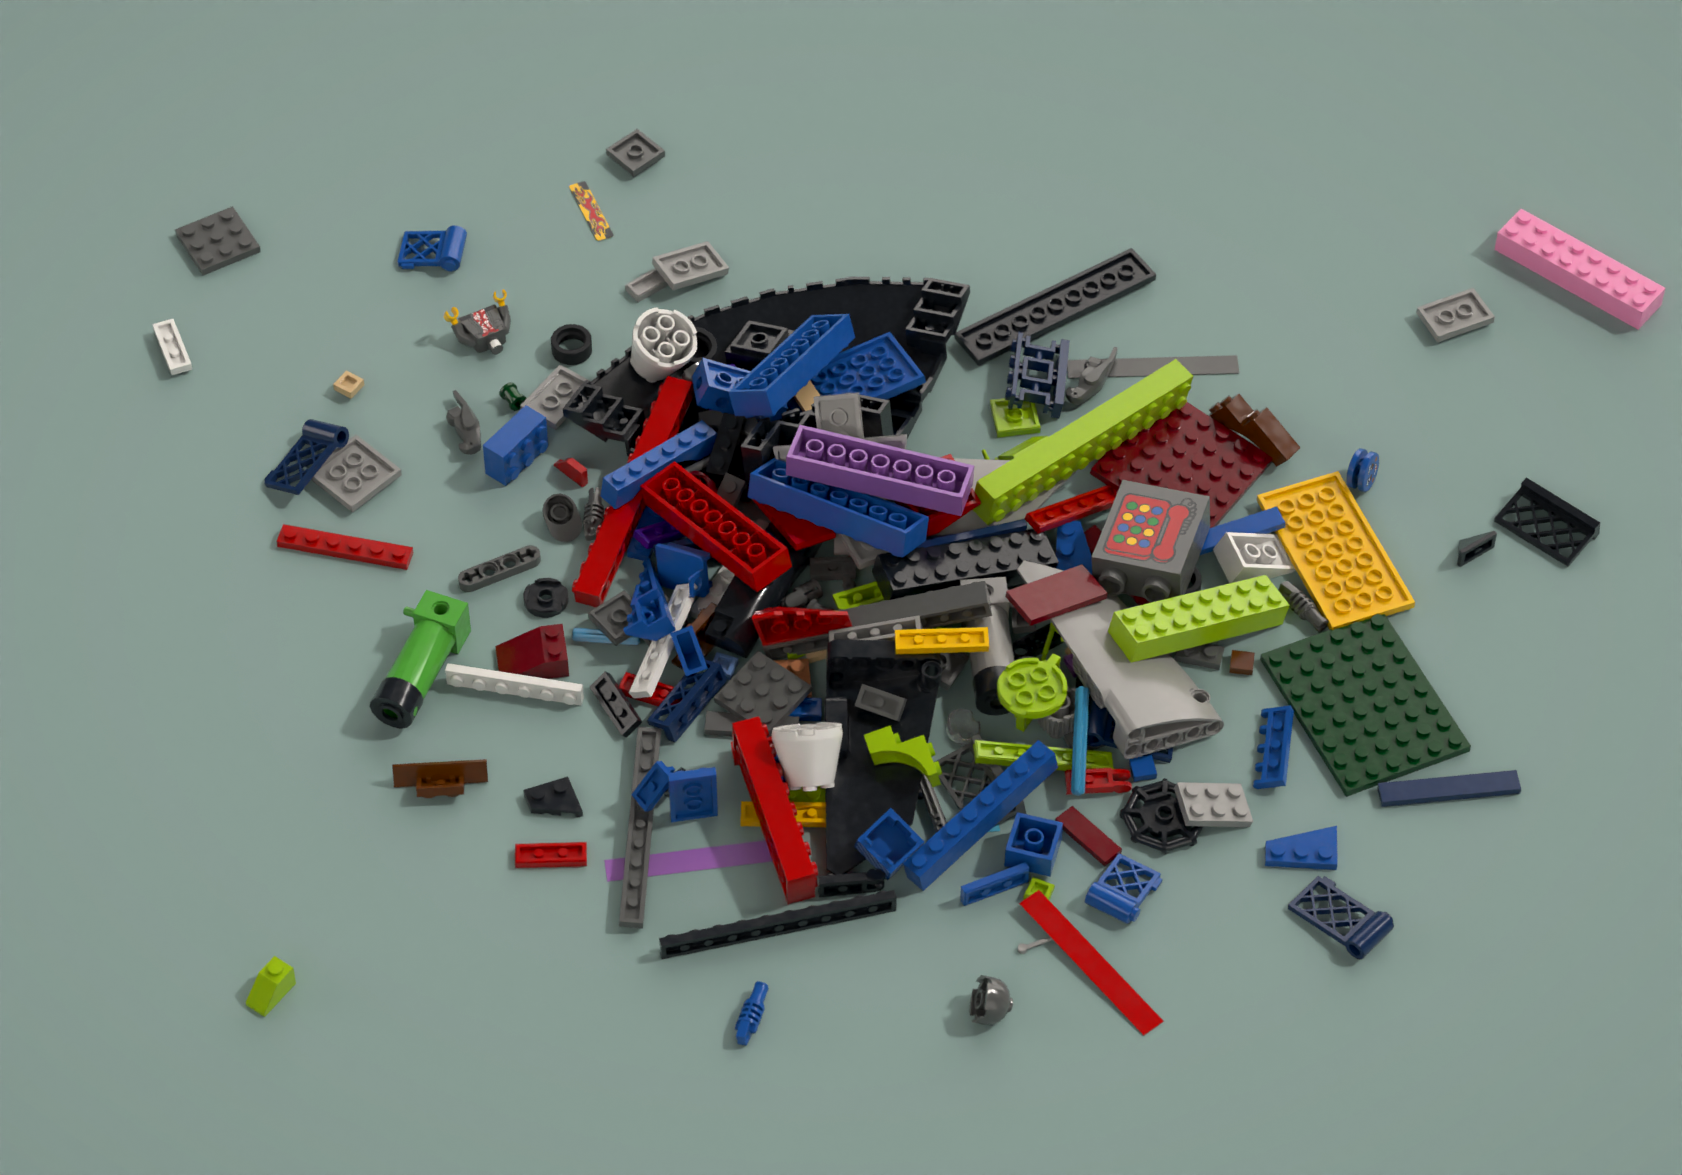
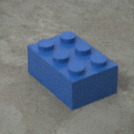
(515, 445)

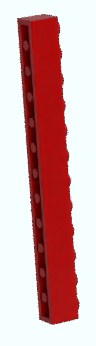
(620, 523)

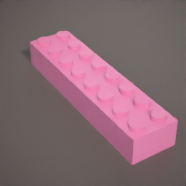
(1579, 269)

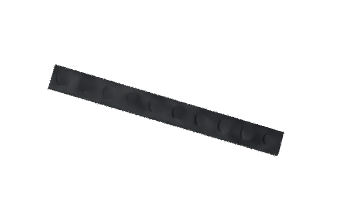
(777, 924)

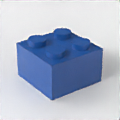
(1034, 842)

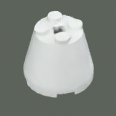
(662, 343)
(808, 754)

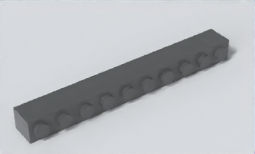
(934, 607)

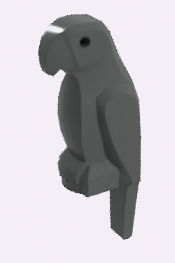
(1091, 379)
(466, 426)

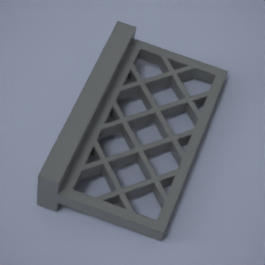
(991, 772)

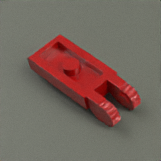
(1101, 780)

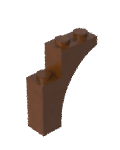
(1257, 426)

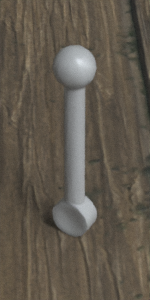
(1022, 948)

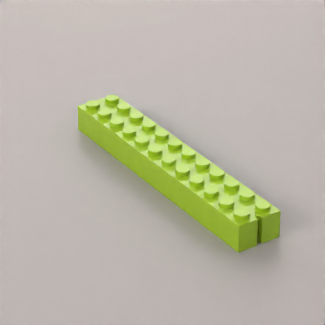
(1082, 442)

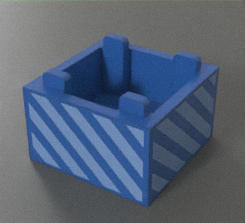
(889, 843)

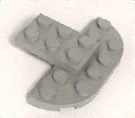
(843, 416)

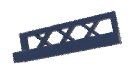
(693, 701)

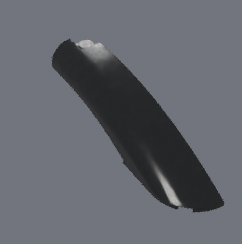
(733, 623)

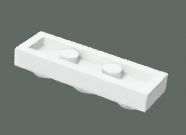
(172, 347)

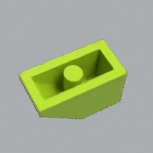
(271, 986)

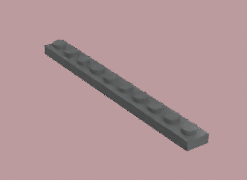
(638, 835)

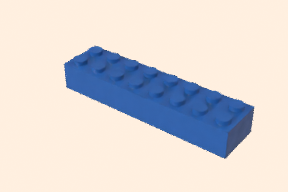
(791, 365)
(839, 509)

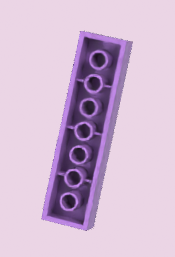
(880, 470)

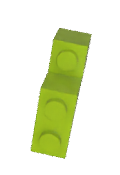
(887, 748)

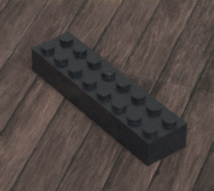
(947, 564)

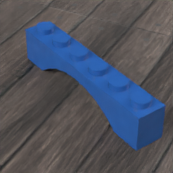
(625, 482)

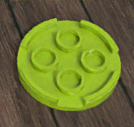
(1032, 688)

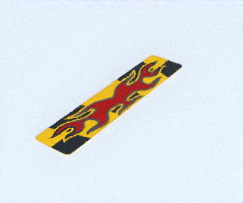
(591, 210)

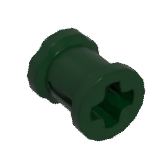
(512, 396)

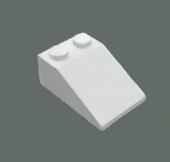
(1252, 556)

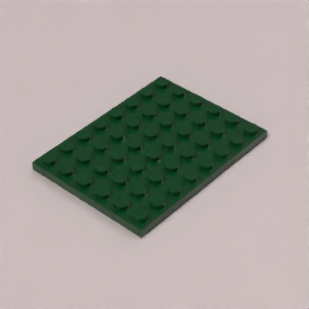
(1365, 704)

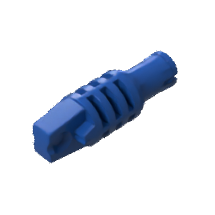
(751, 1013)

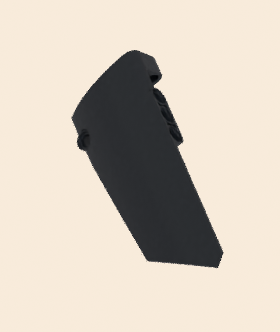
(863, 789)

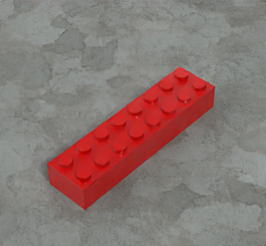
(716, 526)
(774, 810)

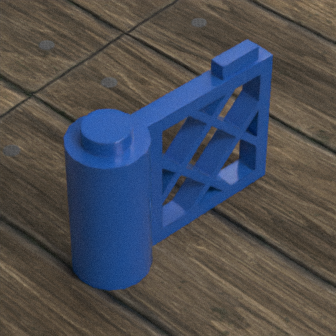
(447, 249)
(1115, 899)

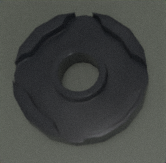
(545, 608)

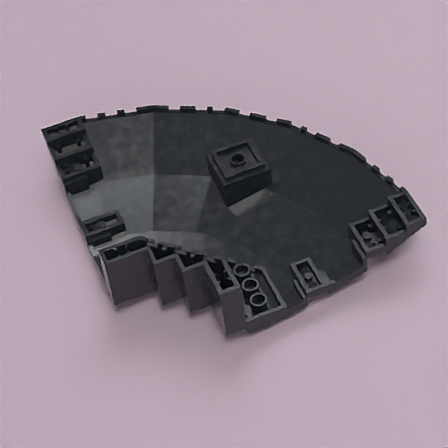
(915, 313)

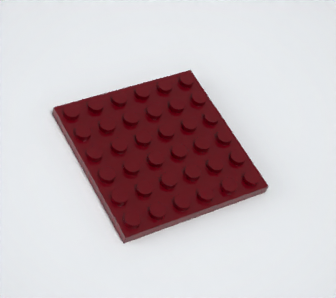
(1187, 455)

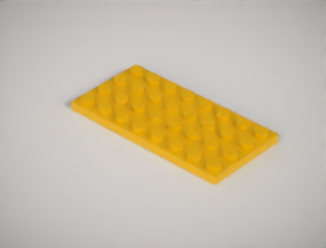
(1336, 551)

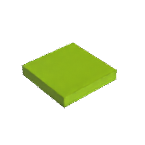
(1015, 420)

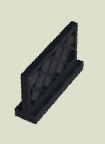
(1560, 510)

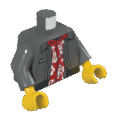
(484, 328)

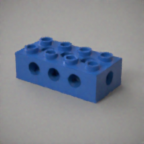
(714, 381)

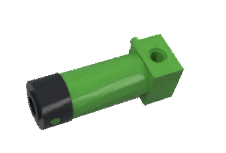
(438, 629)

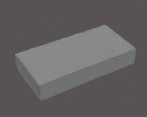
(646, 285)

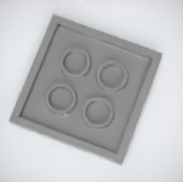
(356, 473)

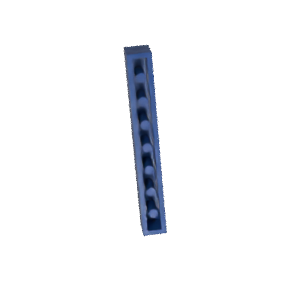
(980, 815)

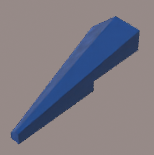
(650, 612)

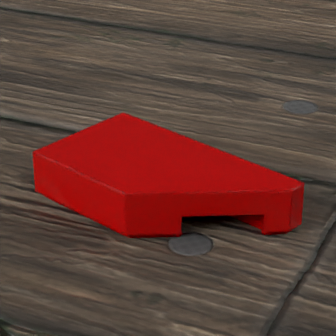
(573, 470)

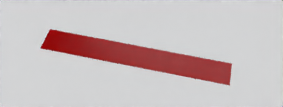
(1091, 962)

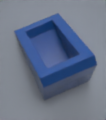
(689, 651)

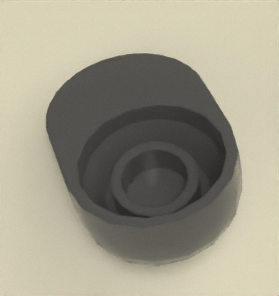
(562, 517)

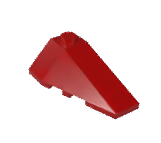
(789, 624)

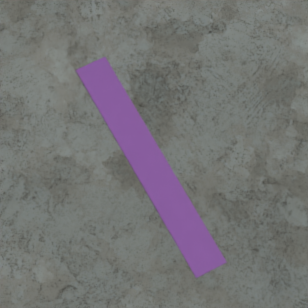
(696, 859)

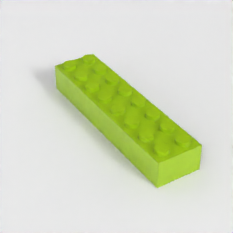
(1198, 618)

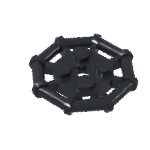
(1152, 821)

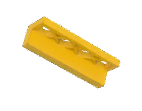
(941, 640)

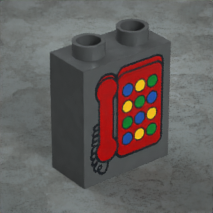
(1151, 541)

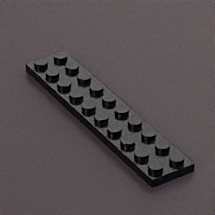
(1055, 305)

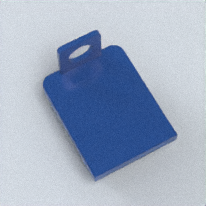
(683, 565)

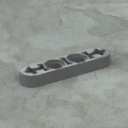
(501, 571)

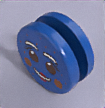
(1362, 470)

